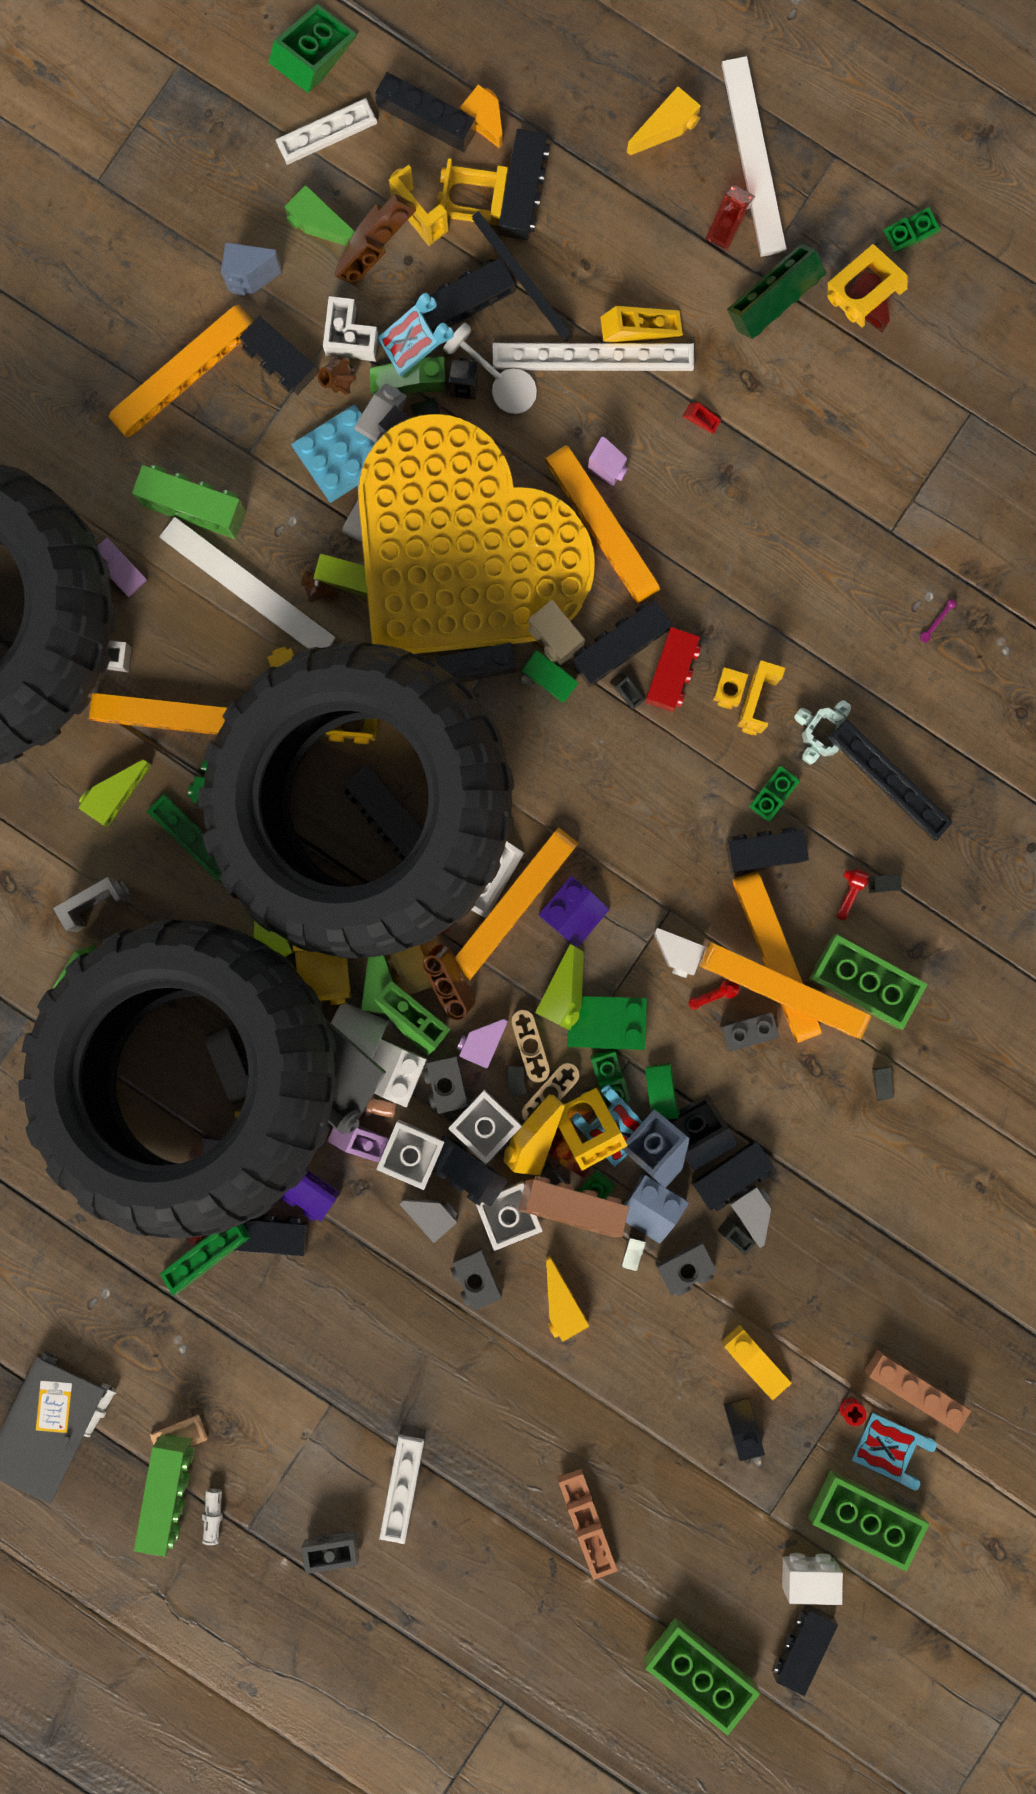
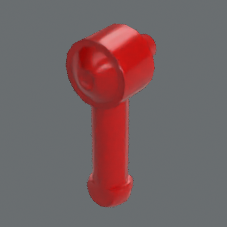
(857, 881)
(727, 989)

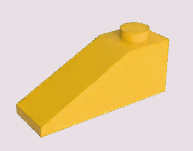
(667, 122)
(640, 324)
(532, 1142)
(564, 1310)
(755, 1362)

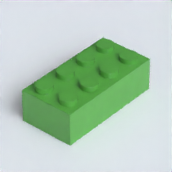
(189, 501)
(867, 982)
(164, 1495)
(868, 1520)
(701, 1676)

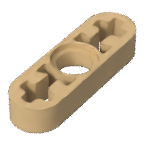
(542, 1062)
(569, 1084)

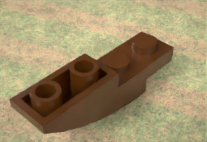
(369, 239)

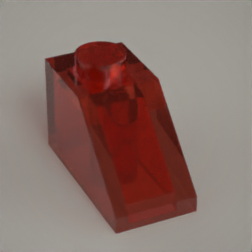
(730, 216)
(864, 285)

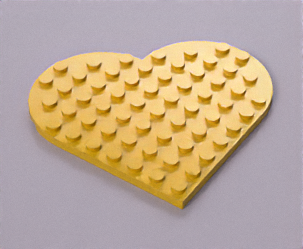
(458, 548)

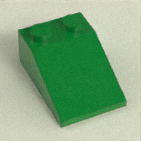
(311, 47)
(610, 1024)

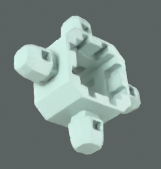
(804, 716)

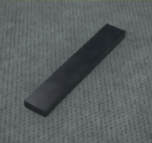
(521, 276)
(889, 779)

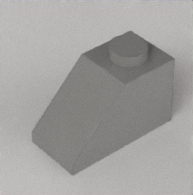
(376, 410)
(753, 1212)
(431, 1216)

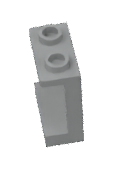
(69, 911)

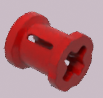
(858, 1417)

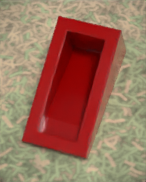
(701, 417)

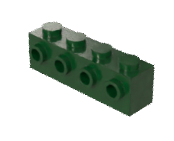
(777, 291)

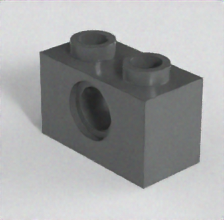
(749, 1031)
(450, 1069)
(671, 1266)
(487, 1291)
(330, 1552)

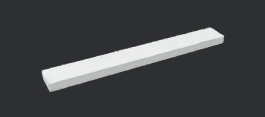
(753, 156)
(594, 356)
(245, 586)

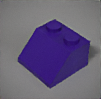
(574, 912)
(313, 1196)

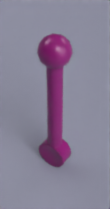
(925, 637)

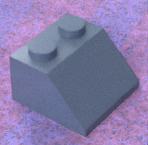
(249, 268)
(658, 1148)
(654, 1208)

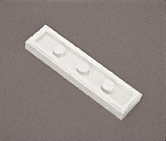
(326, 131)
(401, 1489)

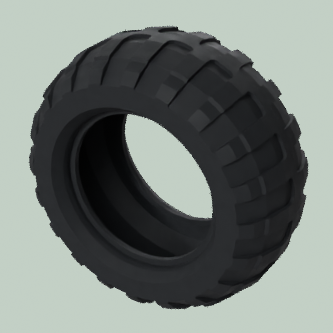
(64, 616)
(253, 778)
(76, 1060)

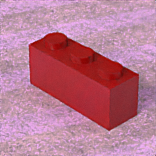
(673, 670)

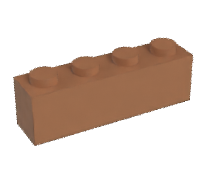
(574, 1208)
(917, 1391)

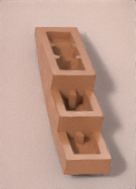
(587, 1524)

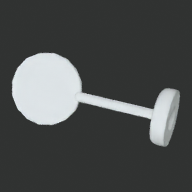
(512, 389)

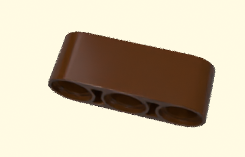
(453, 993)

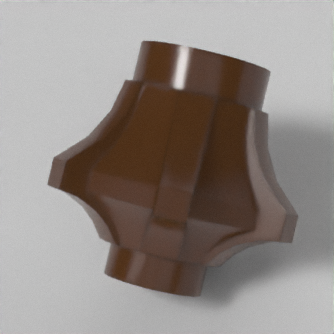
(337, 375)
(316, 589)

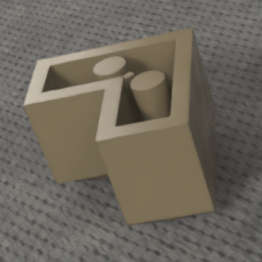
(556, 632)

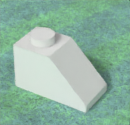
(679, 952)

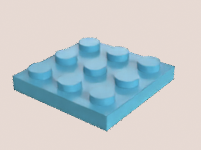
(335, 453)

